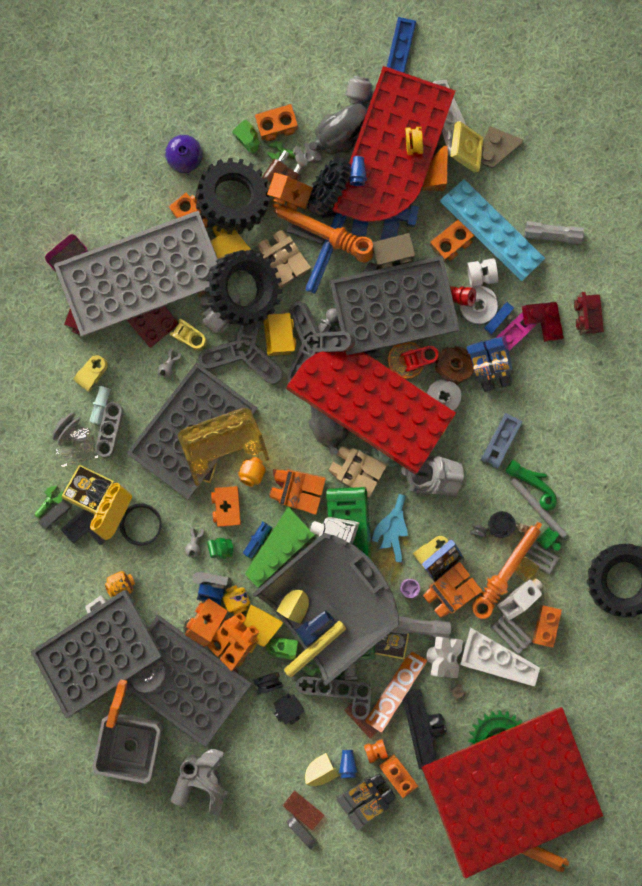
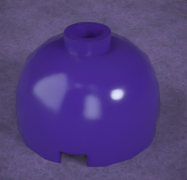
(181, 161)

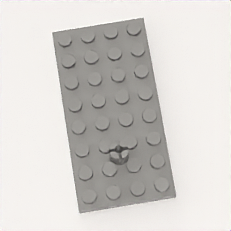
(137, 273)

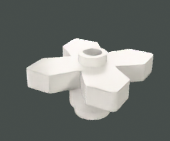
(444, 657)

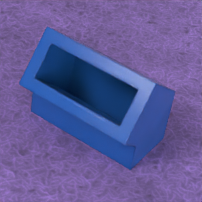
(213, 593)

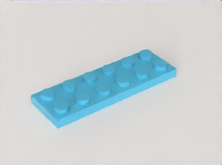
(492, 229)

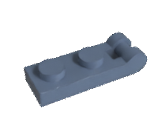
(501, 440)

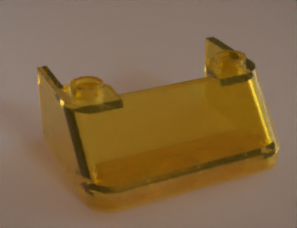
(220, 437)

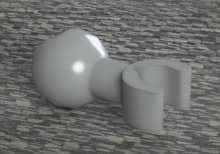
(167, 367)
(193, 545)

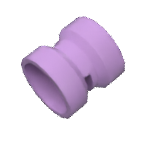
(411, 590)

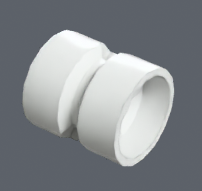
(476, 275)

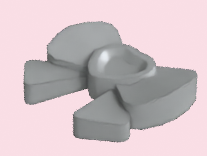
(308, 157)

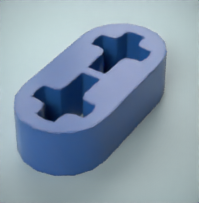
(499, 318)

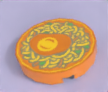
(397, 363)

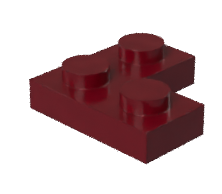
(548, 316)

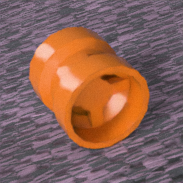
(375, 751)

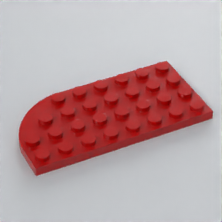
(391, 173)
(373, 404)

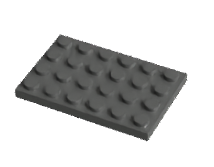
(395, 304)
(194, 401)
(96, 654)
(196, 685)

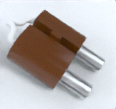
(280, 168)

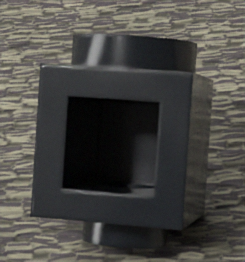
(288, 709)

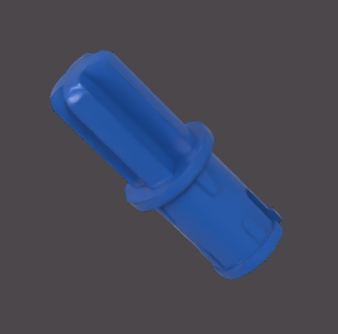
(257, 540)

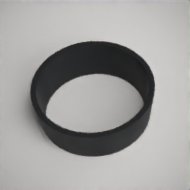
(122, 528)

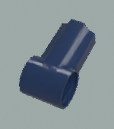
(311, 630)

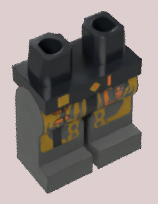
(371, 798)

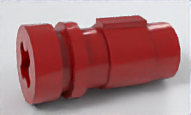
(463, 295)

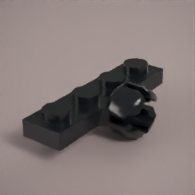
(422, 727)

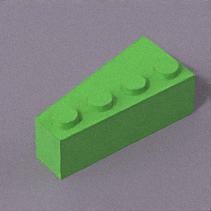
(283, 542)

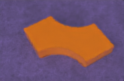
(117, 703)

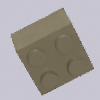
(393, 251)

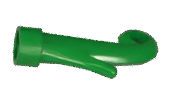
(532, 478)

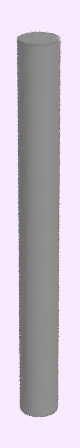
(536, 505)

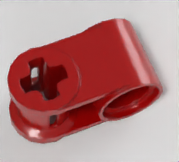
(418, 358)

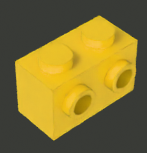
(279, 334)

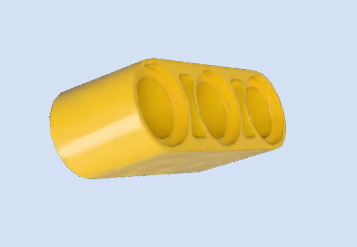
(111, 511)

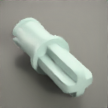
(99, 405)

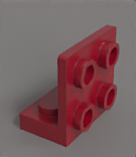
(589, 313)
(153, 325)

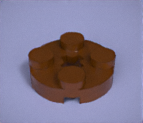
(450, 373)

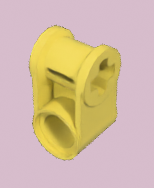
(186, 333)
(89, 374)
(428, 549)

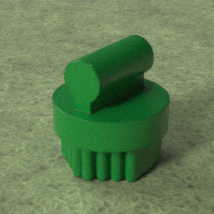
(548, 538)
(220, 548)

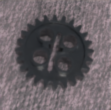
(337, 176)

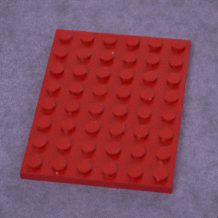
(512, 792)

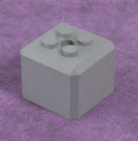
(116, 760)

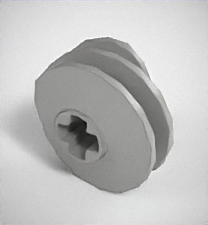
(446, 387)
(64, 427)

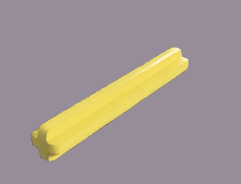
(315, 648)

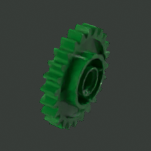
(492, 725)

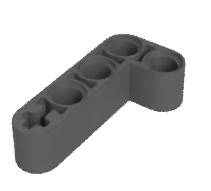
(333, 692)

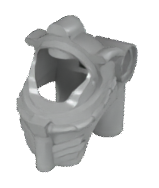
(441, 478)
(204, 777)

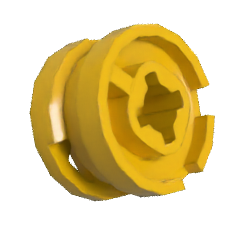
(416, 140)

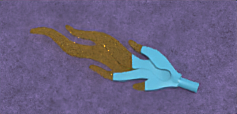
(390, 551)

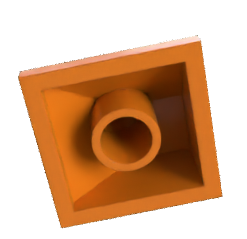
(437, 173)

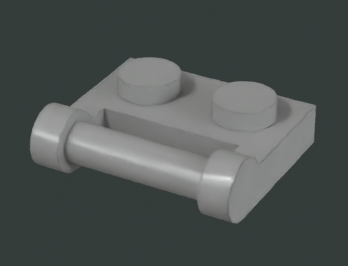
(216, 580)

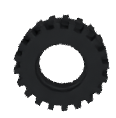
(227, 217)
(265, 281)
(598, 580)

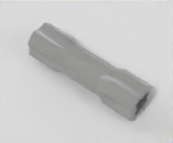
(539, 231)
(432, 628)

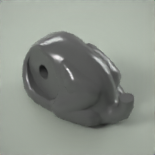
(339, 130)
(327, 430)

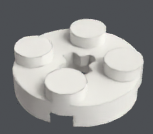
(481, 315)

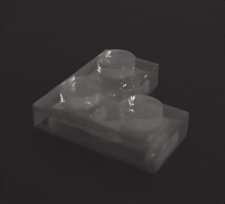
(81, 450)

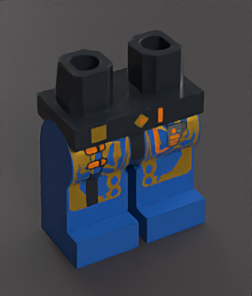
(491, 361)

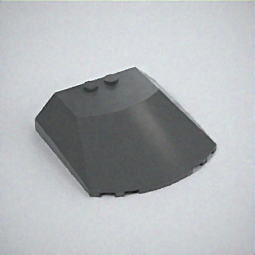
(347, 587)

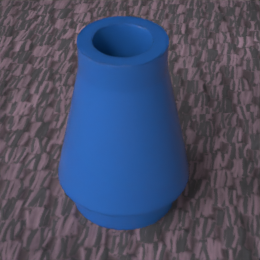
(358, 172)
(348, 765)

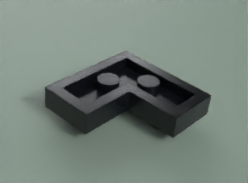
(80, 526)

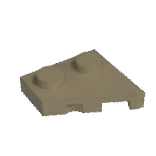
(497, 146)

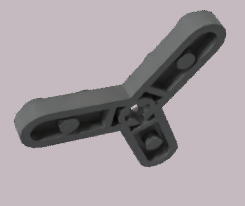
(309, 332)
(254, 358)

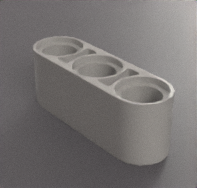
(108, 420)

